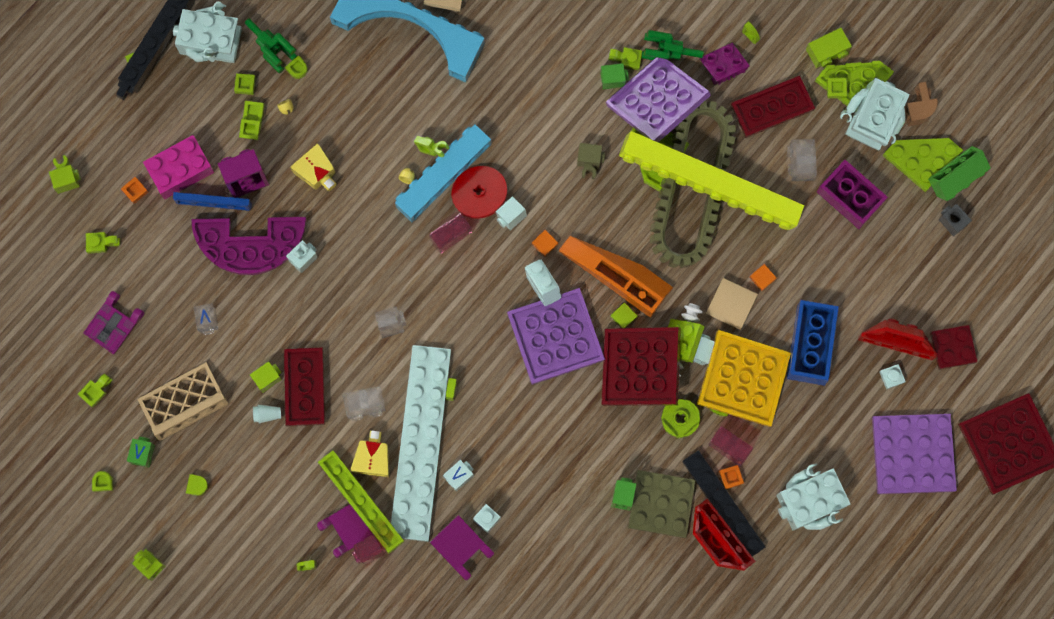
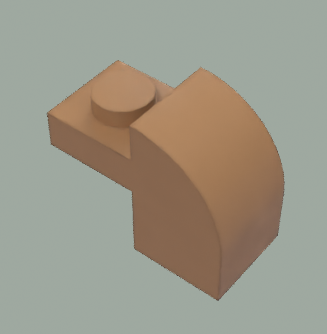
(920, 111)

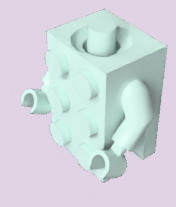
(207, 35)
(877, 114)
(812, 499)

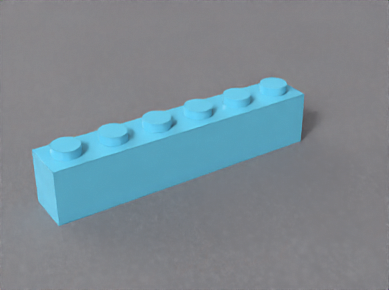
(442, 173)

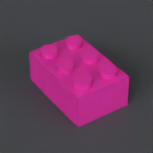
(178, 167)

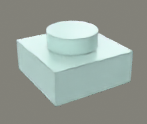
(892, 376)

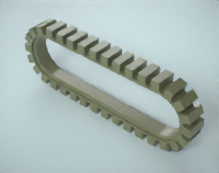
(711, 205)

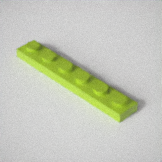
(361, 502)

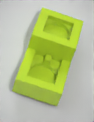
(252, 120)

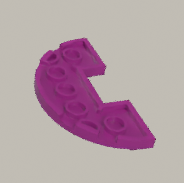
(251, 253)

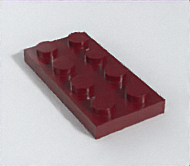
(772, 106)
(304, 387)

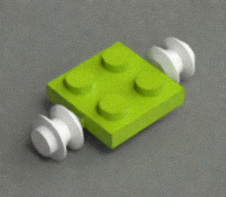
(690, 333)

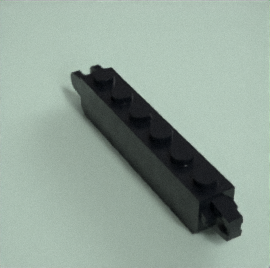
(151, 47)

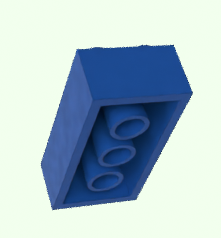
(812, 342)

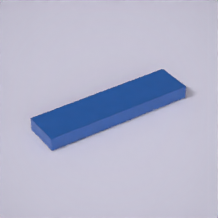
(212, 201)

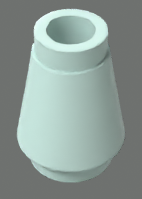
(266, 413)

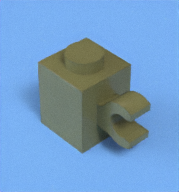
(590, 158)

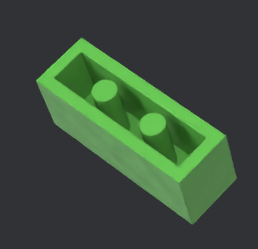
(959, 173)

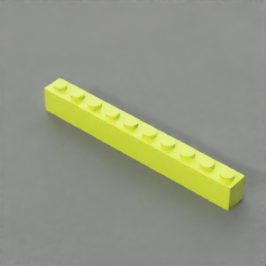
(711, 180)

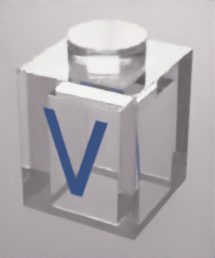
(206, 318)

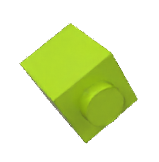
(266, 376)

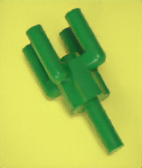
(271, 45)
(667, 47)

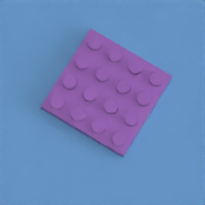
(658, 99)
(555, 337)
(914, 454)

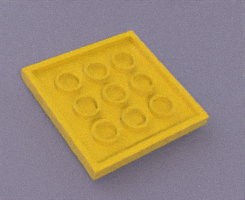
(744, 378)

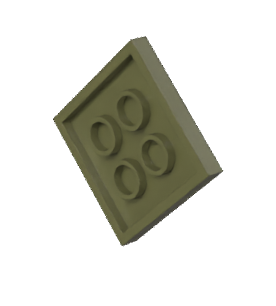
(661, 504)

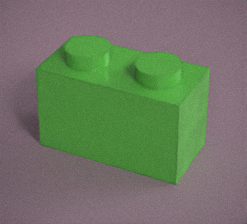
(623, 494)

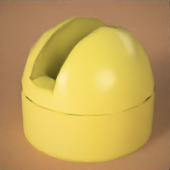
(285, 105)
(406, 176)

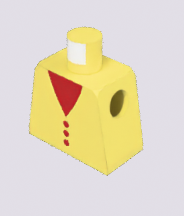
(315, 169)
(371, 457)

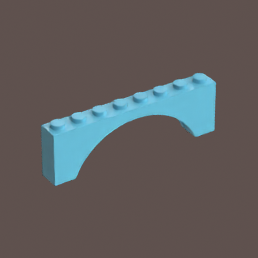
(458, 44)

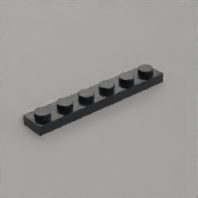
(723, 502)

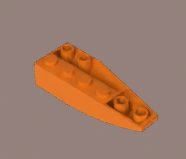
(621, 275)

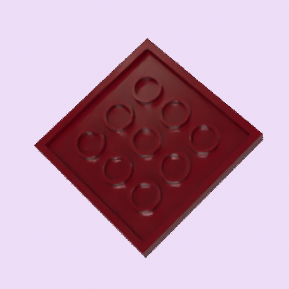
(641, 366)
(1009, 443)

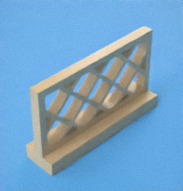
(187, 416)

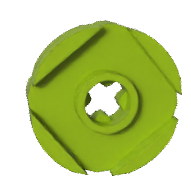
(680, 429)

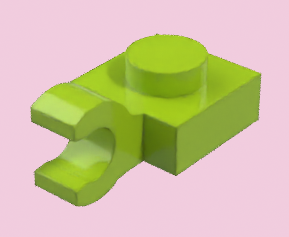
(629, 57)
(428, 146)
(99, 242)
(93, 392)

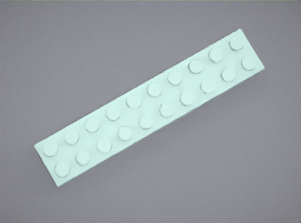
(420, 442)

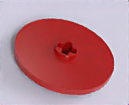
(468, 184)

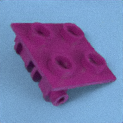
(724, 63)

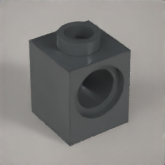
(952, 227)

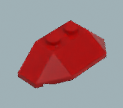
(900, 338)
(719, 539)

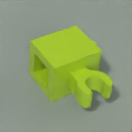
(64, 177)
(148, 564)

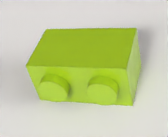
(828, 48)

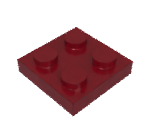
(954, 347)

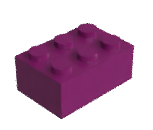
(243, 173)
(852, 194)

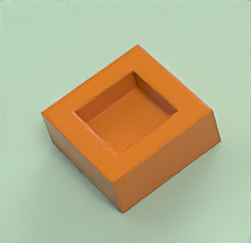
(134, 190)
(544, 243)
(763, 277)
(731, 477)

